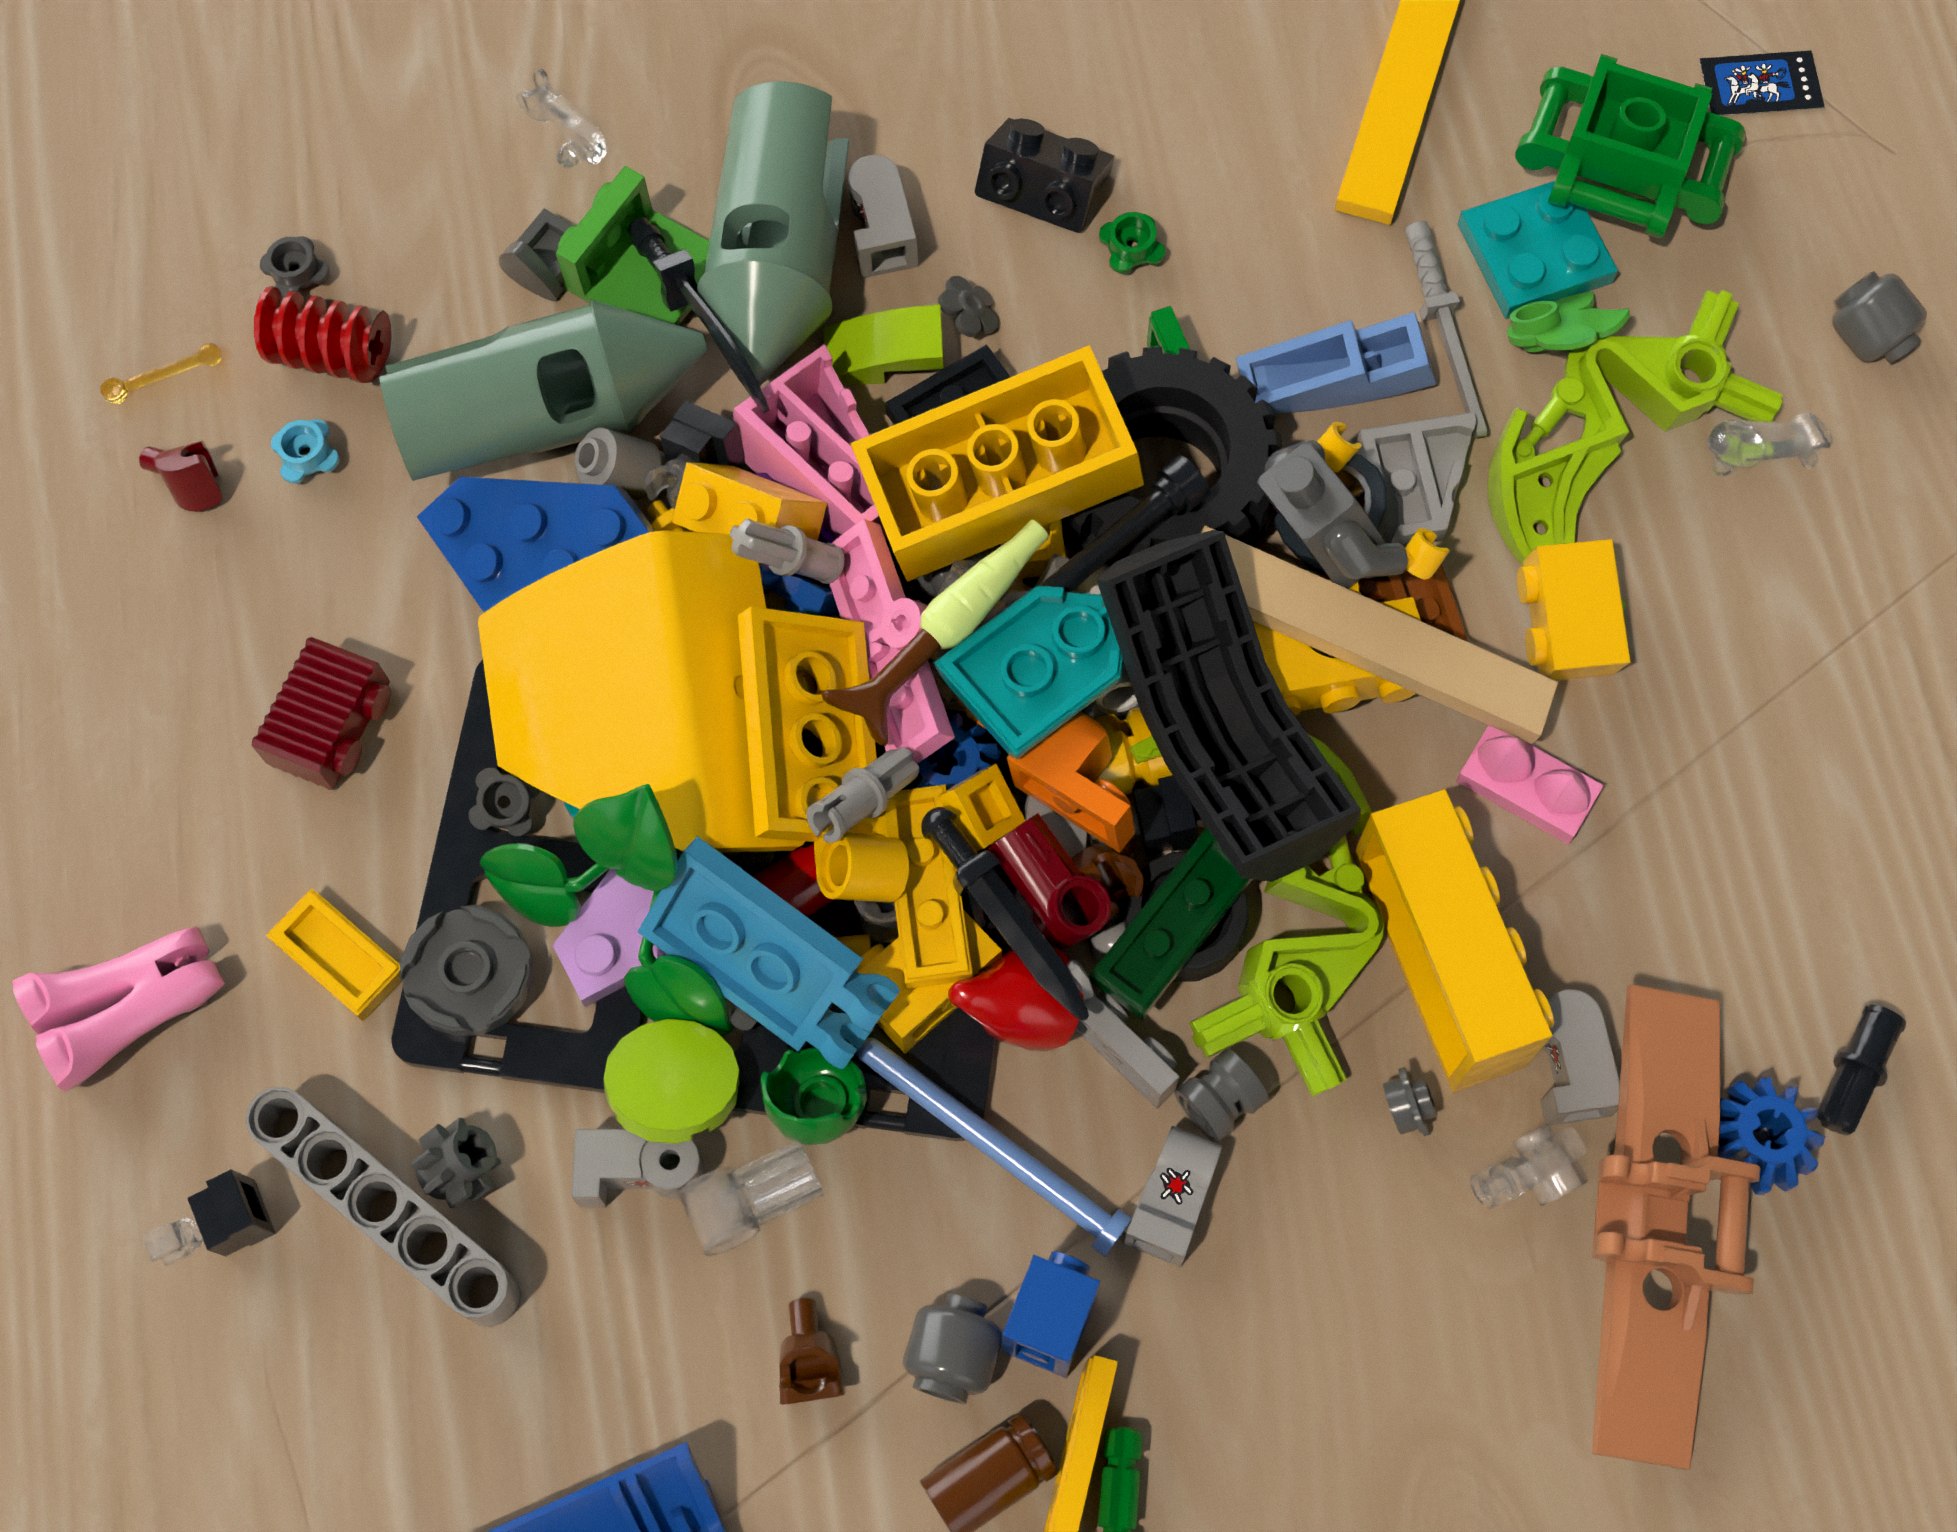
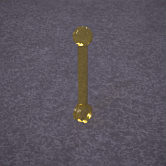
(116, 391)

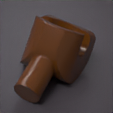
(1113, 870)
(808, 1358)

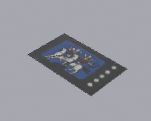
(1762, 83)

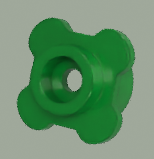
(1136, 228)

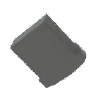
(533, 259)

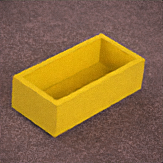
(1452, 940)

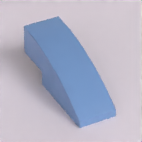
(1341, 366)

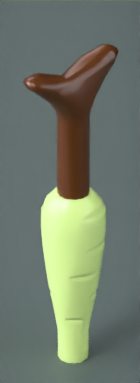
(943, 625)

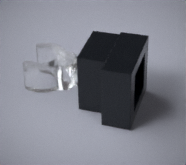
(697, 438)
(1162, 818)
(225, 1219)

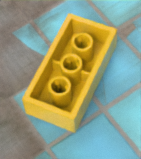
(1007, 425)

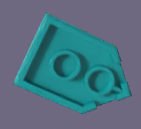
(1035, 665)

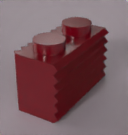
(323, 714)

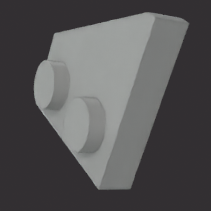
(1423, 468)

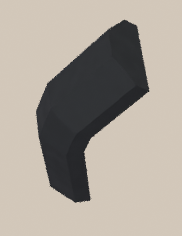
(1220, 710)

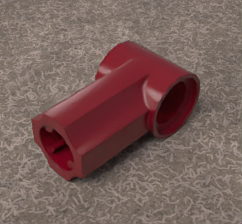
(1048, 875)

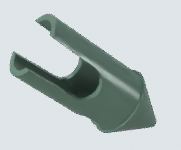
(775, 222)
(534, 386)

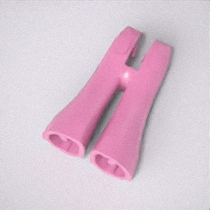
(104, 1008)

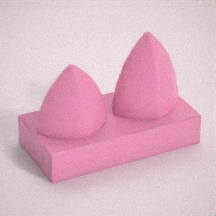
(1529, 783)

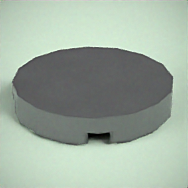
(466, 971)

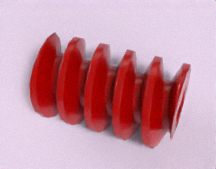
(321, 339)

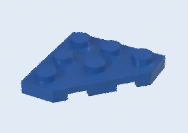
(518, 531)

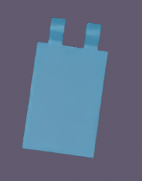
(767, 955)

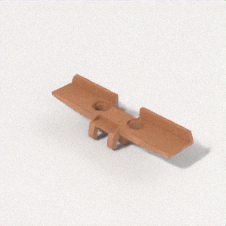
(1647, 1354)

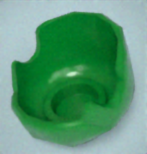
(813, 1098)

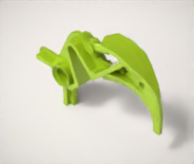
(1649, 377)
(1312, 967)

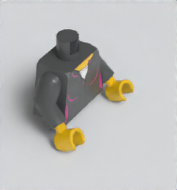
(1331, 521)

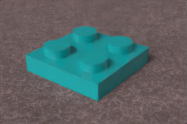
(1535, 248)

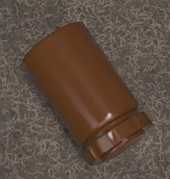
(990, 1476)

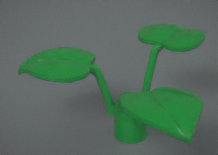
(633, 838)

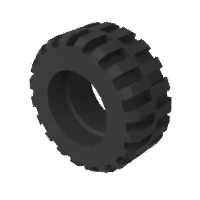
(1210, 411)

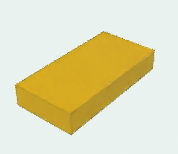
(336, 954)

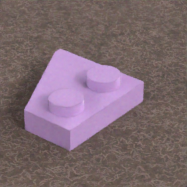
(604, 938)

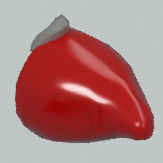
(1016, 1007)

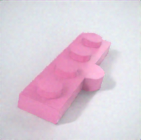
(873, 594)

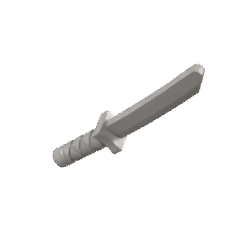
(1440, 306)

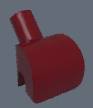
(187, 474)

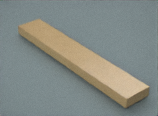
(1392, 644)

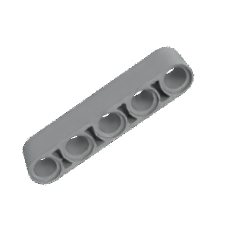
(357, 1188)

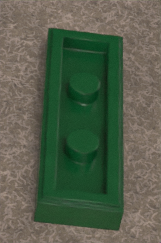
(1170, 927)

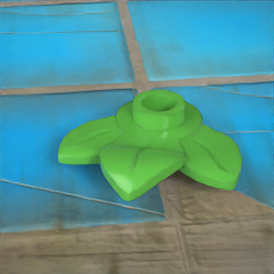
(1563, 323)

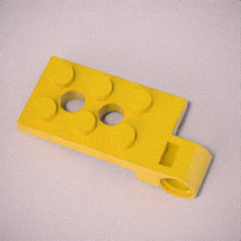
(785, 776)

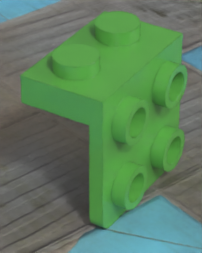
(603, 262)

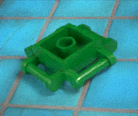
(1634, 137)

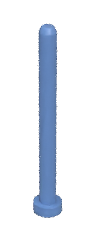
(995, 1145)

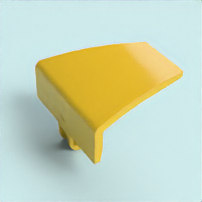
(633, 680)

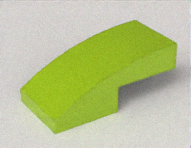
(884, 343)

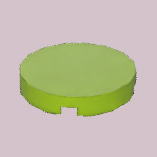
(671, 1080)

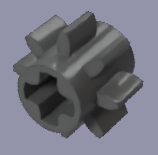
(456, 1162)

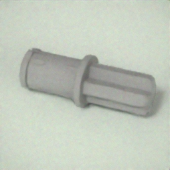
(787, 551)
(862, 794)

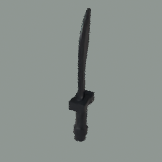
(680, 289)

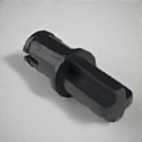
(1860, 1069)

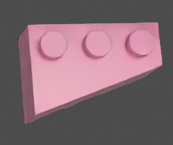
(809, 439)

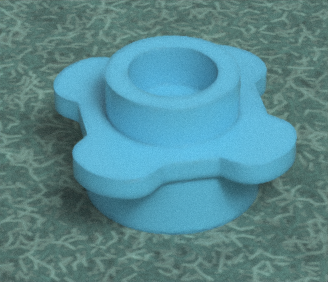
(298, 436)

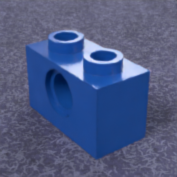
(1051, 1313)

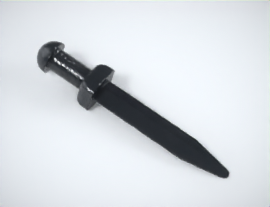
(979, 877)

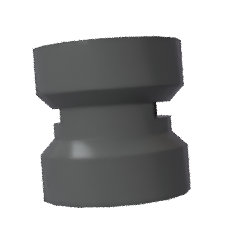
(1221, 1095)

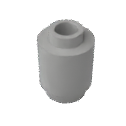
(617, 460)

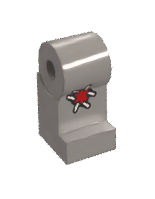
(880, 202)
(1579, 1062)
(626, 1161)
(1173, 1197)

